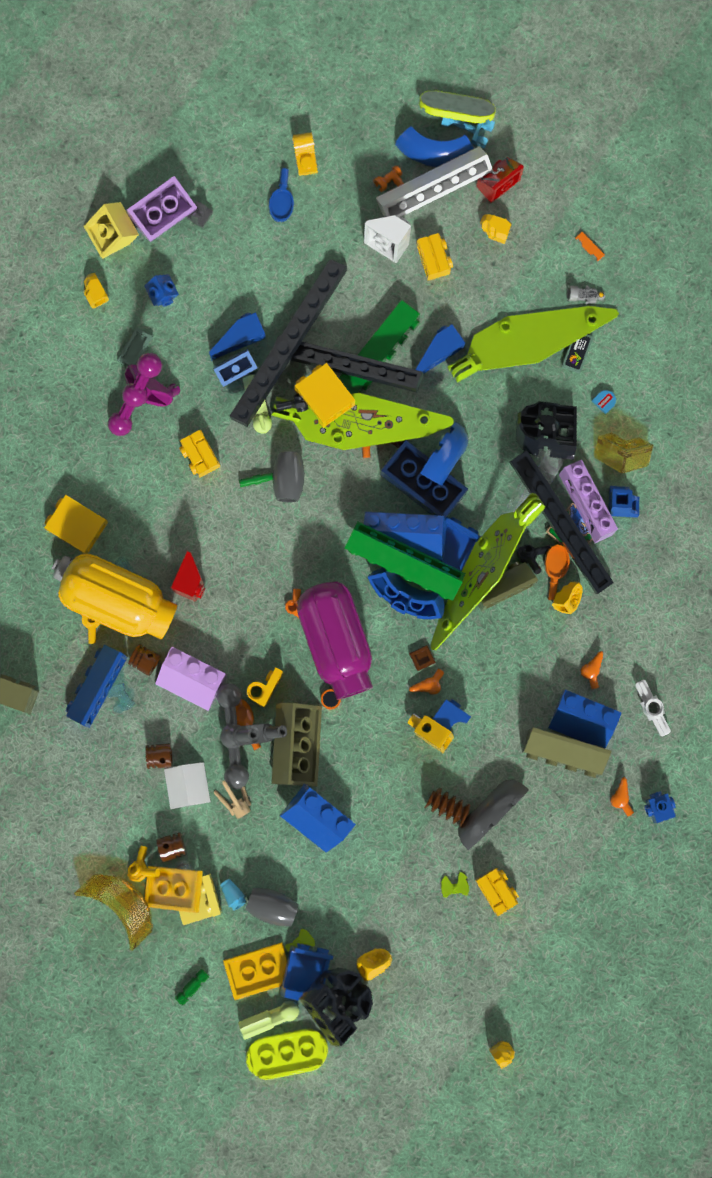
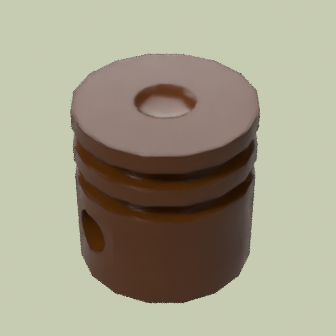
(144, 660)
(159, 756)
(175, 845)

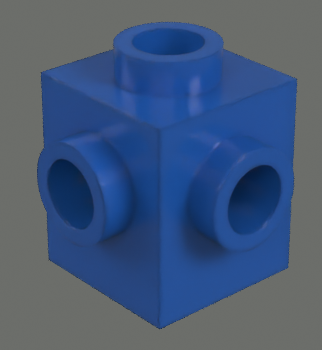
(161, 290)
(652, 809)

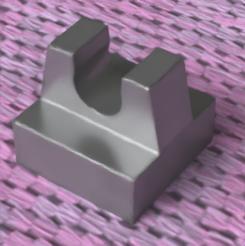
(200, 215)

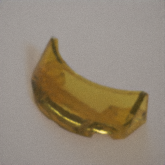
(124, 901)

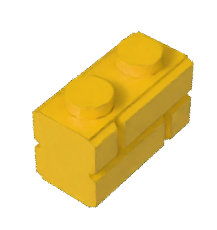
(433, 256)
(200, 454)
(497, 891)

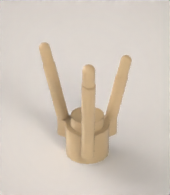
(239, 806)

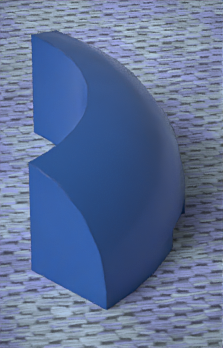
(429, 151)
(444, 460)
(405, 597)

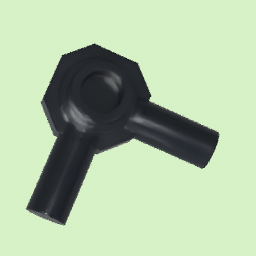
(297, 403)
(529, 555)

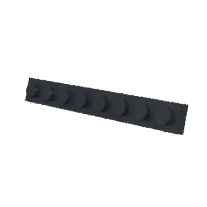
(358, 366)
(562, 522)

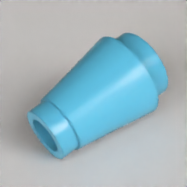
(233, 895)

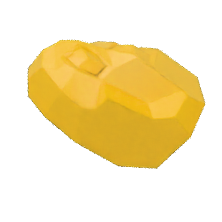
(496, 227)
(94, 291)
(568, 598)
(373, 963)
(502, 1053)

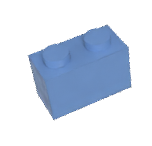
(235, 367)

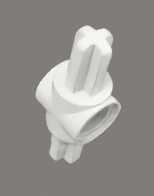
(647, 698)

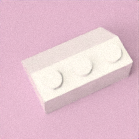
(388, 236)

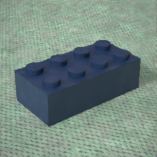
(404, 473)

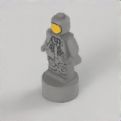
(588, 294)

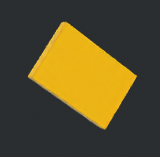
(174, 889)
(256, 970)

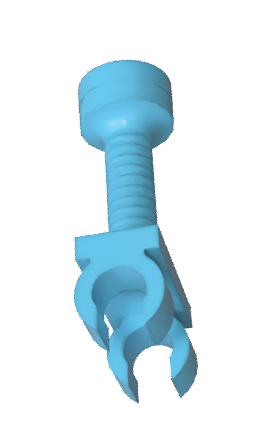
(476, 140)

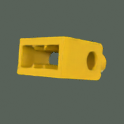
(438, 737)

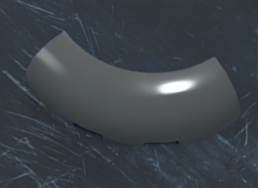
(490, 812)

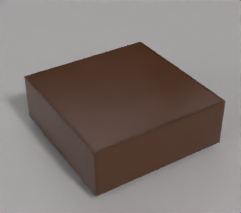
(422, 658)

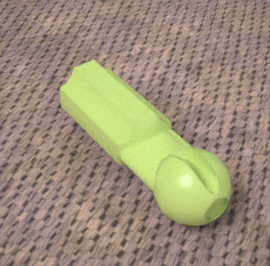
(261, 421)
(268, 1019)

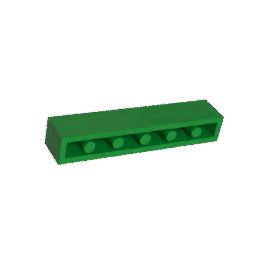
(384, 342)
(405, 561)

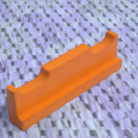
(589, 246)

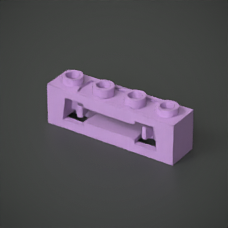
(588, 501)

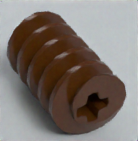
(448, 806)

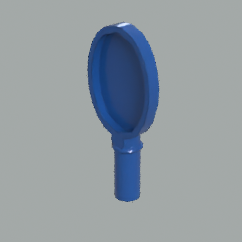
(281, 200)

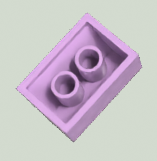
(161, 209)
(190, 678)

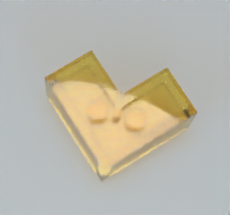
(623, 454)

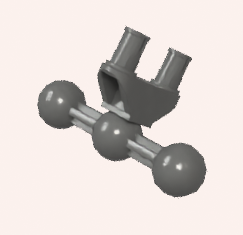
(235, 735)

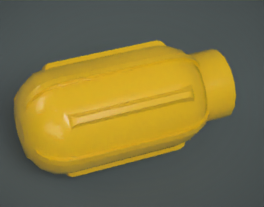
(115, 597)

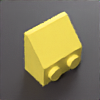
(111, 229)

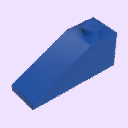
(241, 334)
(444, 345)

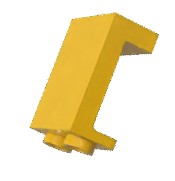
(325, 394)
(75, 524)

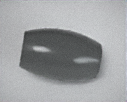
(288, 476)
(272, 907)

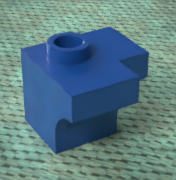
(622, 502)
(450, 714)

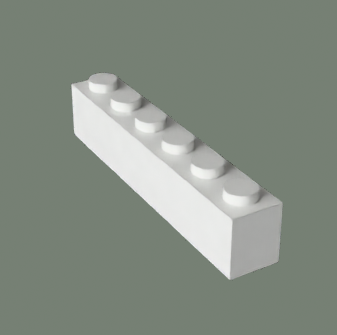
(435, 183)

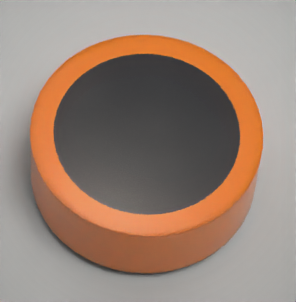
(329, 700)

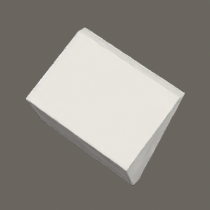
(187, 785)

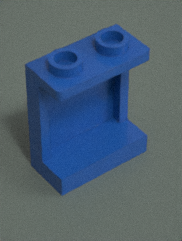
(458, 543)
(303, 969)

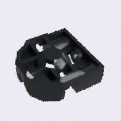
(532, 438)
(320, 997)

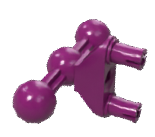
(141, 389)

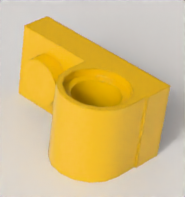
(305, 153)
(272, 678)

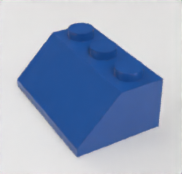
(584, 719)
(317, 819)

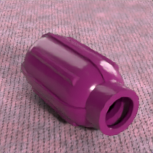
(336, 638)

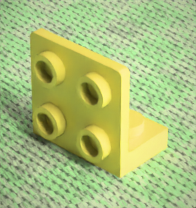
(209, 903)

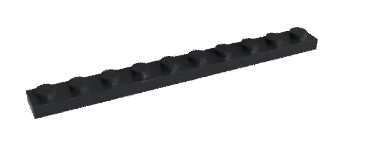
(288, 343)

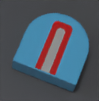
(605, 401)

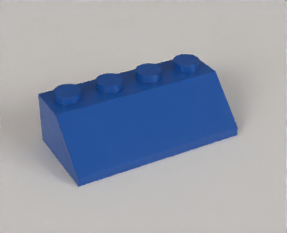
(418, 531)
(96, 685)

